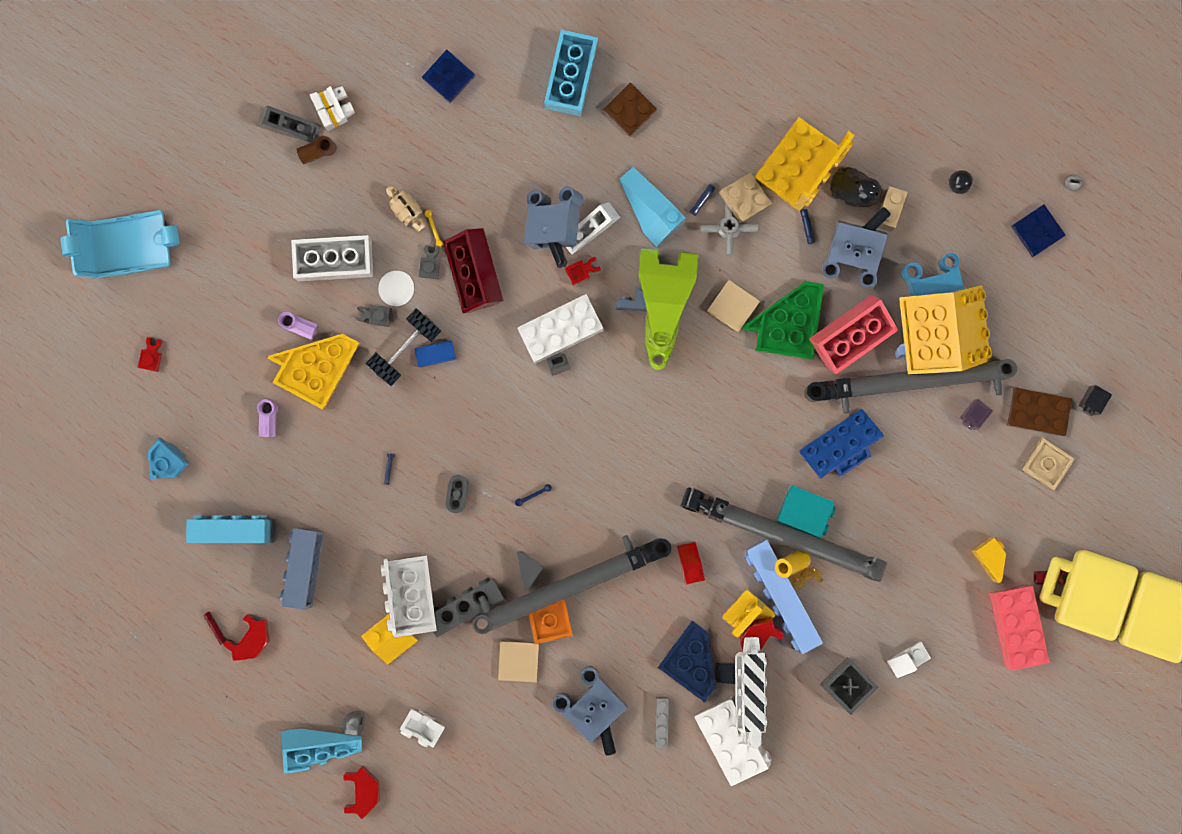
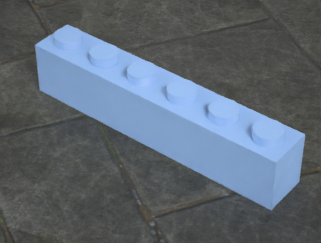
(784, 598)

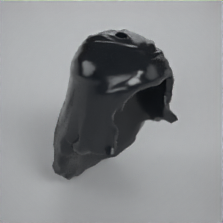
(855, 187)

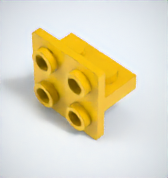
(746, 610)

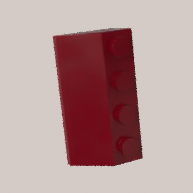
(473, 270)

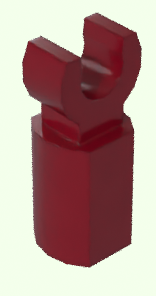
(1039, 577)

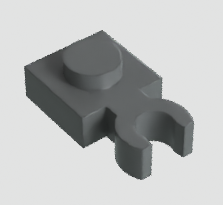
(430, 266)
(377, 315)

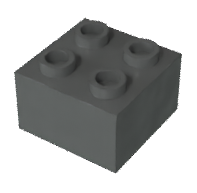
(849, 685)

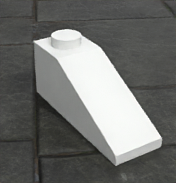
(594, 225)

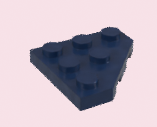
(691, 662)

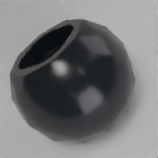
(960, 182)

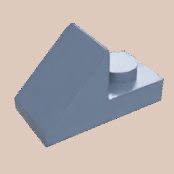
(626, 303)

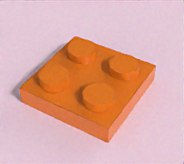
(551, 623)

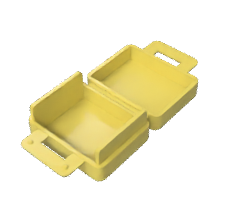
(1111, 601)

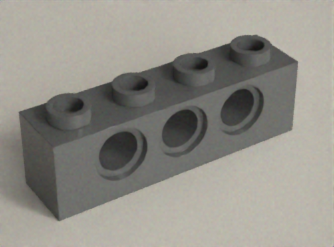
(494, 596)

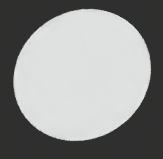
(396, 288)

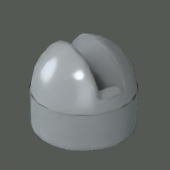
(1073, 186)

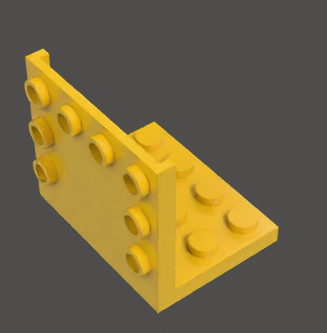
(802, 163)
(945, 331)

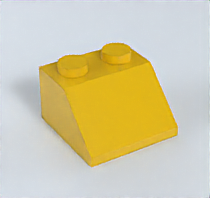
(384, 643)

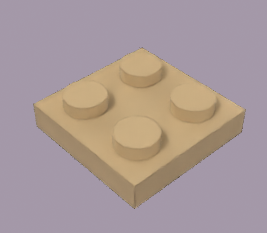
(745, 198)

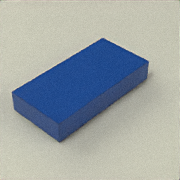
(435, 354)

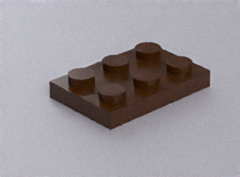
(1039, 412)

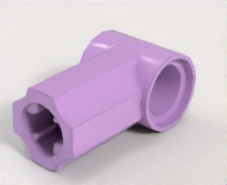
(299, 325)
(267, 421)

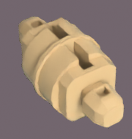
(405, 208)

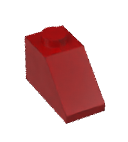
(690, 563)

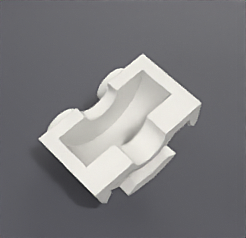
(422, 727)

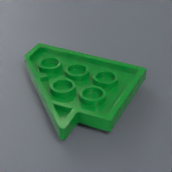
(789, 323)

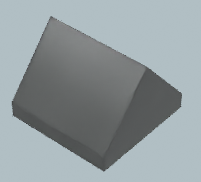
(558, 364)

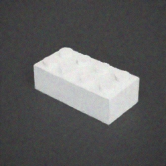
(332, 258)
(560, 329)

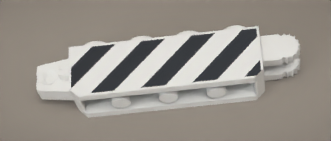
(750, 692)

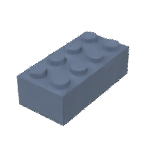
(302, 568)

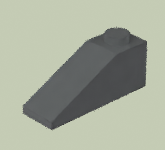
(288, 124)

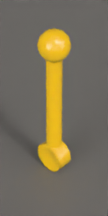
(428, 214)

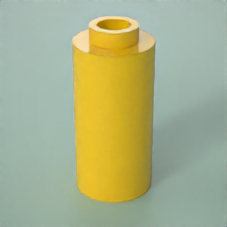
(792, 564)

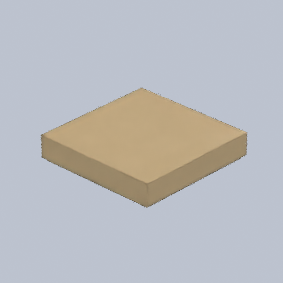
(733, 306)
(1047, 464)
(518, 661)

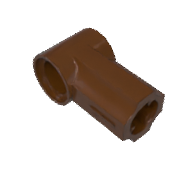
(314, 150)

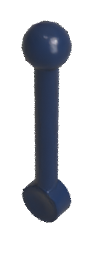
(519, 502)

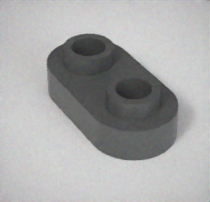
(456, 494)

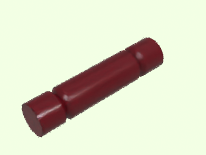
(215, 628)

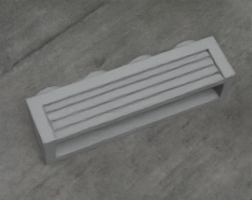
(662, 711)

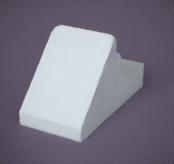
(909, 659)

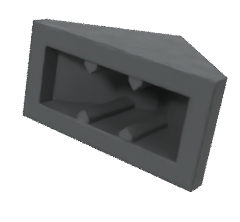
(529, 569)

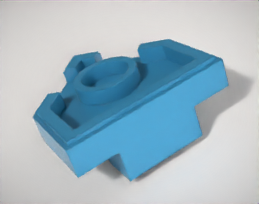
(165, 460)

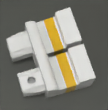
(329, 108)

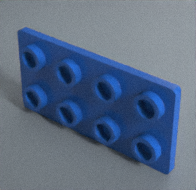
(842, 445)

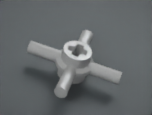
(727, 234)

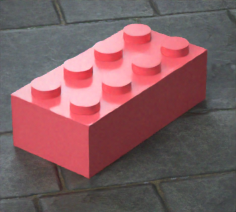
(853, 334)
(1019, 627)

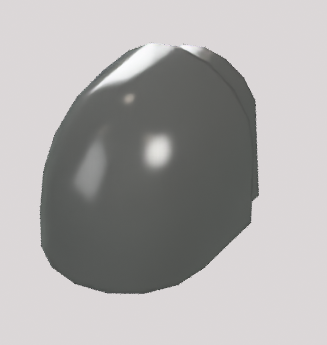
(353, 723)

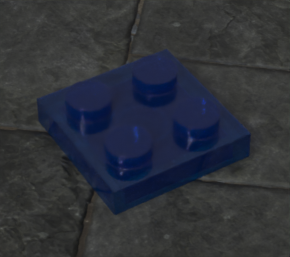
(448, 76)
(1038, 230)

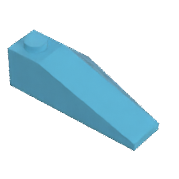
(652, 209)
(308, 747)

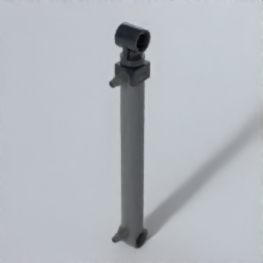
(902, 381)
(722, 511)
(571, 585)

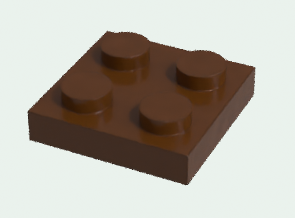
(630, 109)

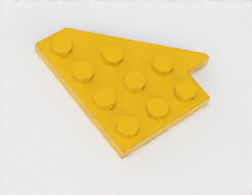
(315, 368)

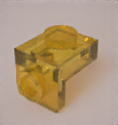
(801, 578)

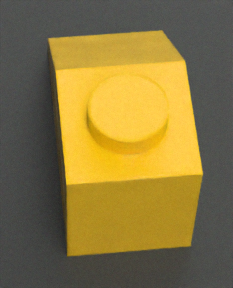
(991, 557)

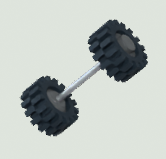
(382, 367)

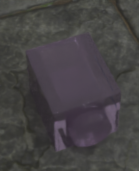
(975, 414)

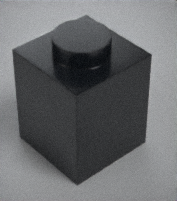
(1095, 400)

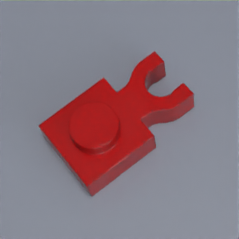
(579, 271)
(150, 357)

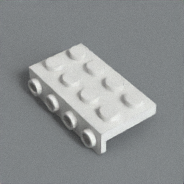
(408, 596)
(728, 744)

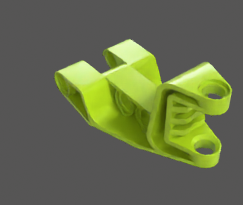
(665, 296)

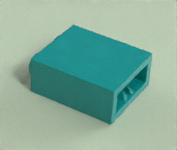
(806, 511)

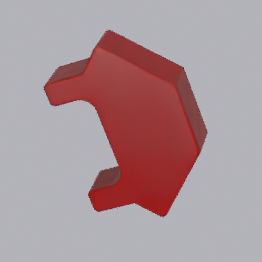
(762, 629)
(253, 641)
(366, 792)

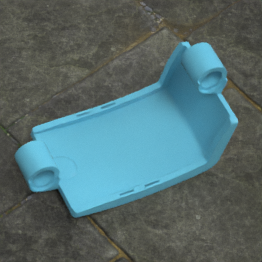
(119, 245)

